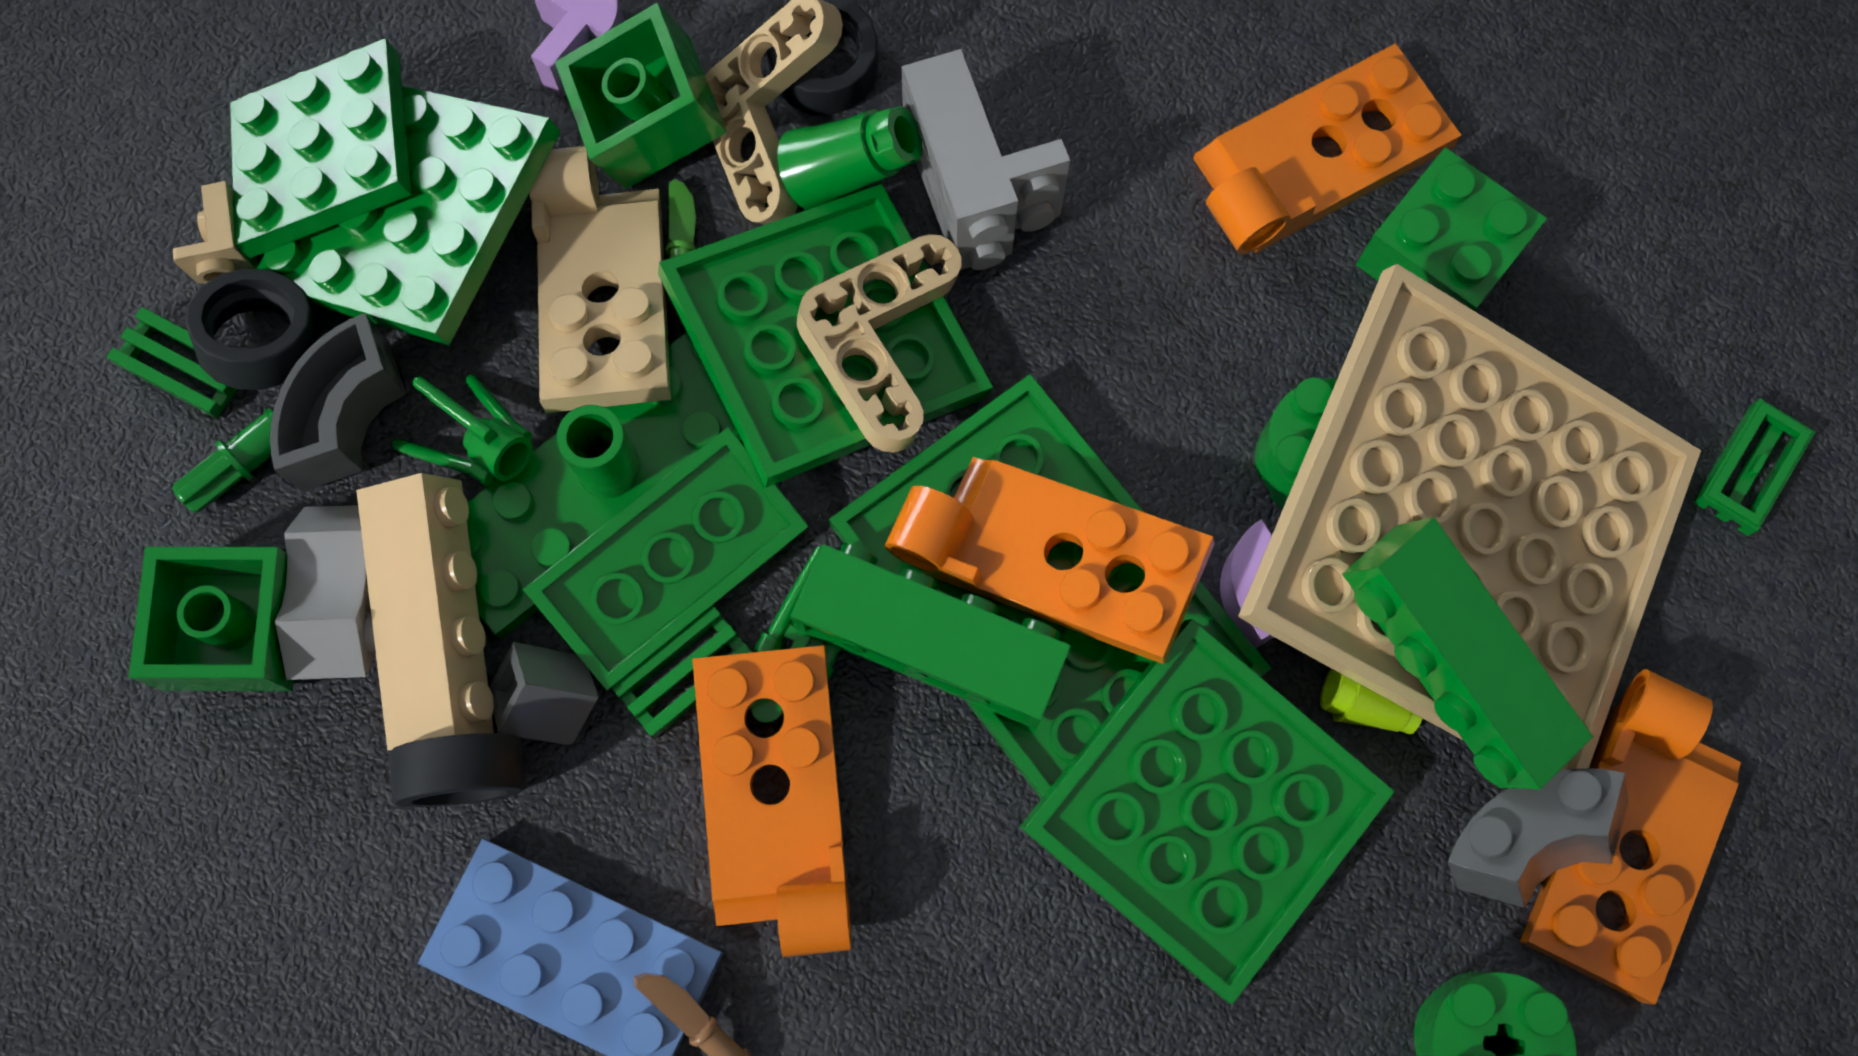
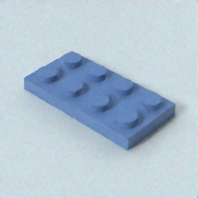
(564, 954)

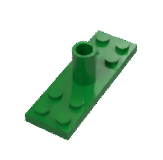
(582, 481)

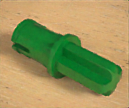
(226, 465)

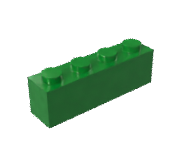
(930, 634)
(1467, 656)

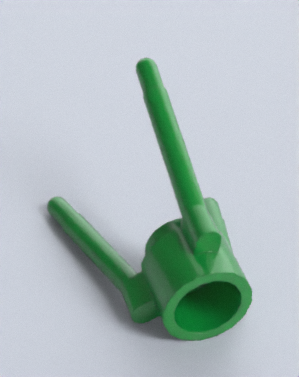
(495, 446)

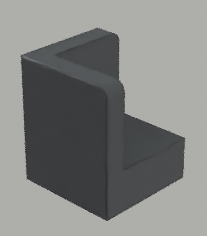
(542, 694)

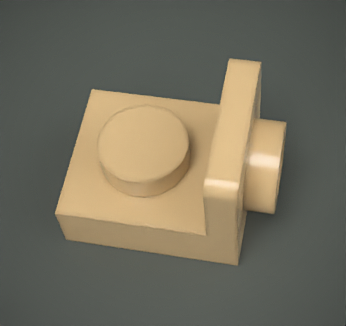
(218, 251)

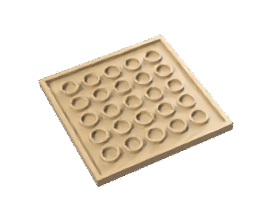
(1521, 463)

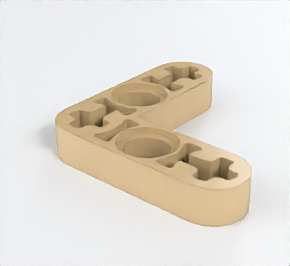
(746, 105)
(856, 334)

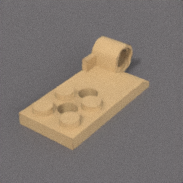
(591, 244)

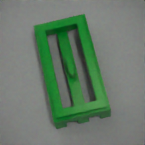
(140, 340)
(1730, 506)
(661, 658)

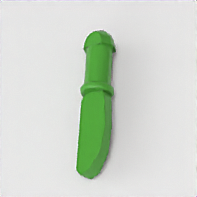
(681, 220)

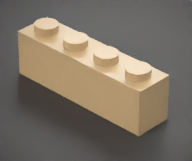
(424, 609)

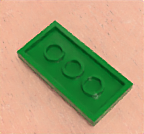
(665, 559)

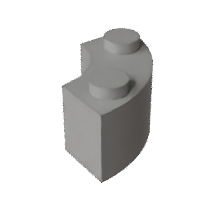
(326, 601)

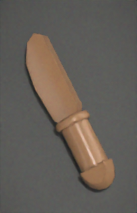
(687, 1015)

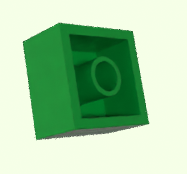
(640, 97)
(1453, 231)
(210, 619)

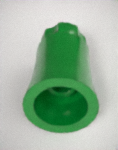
(846, 154)

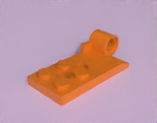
(1275, 181)
(999, 541)
(1678, 807)
(786, 855)

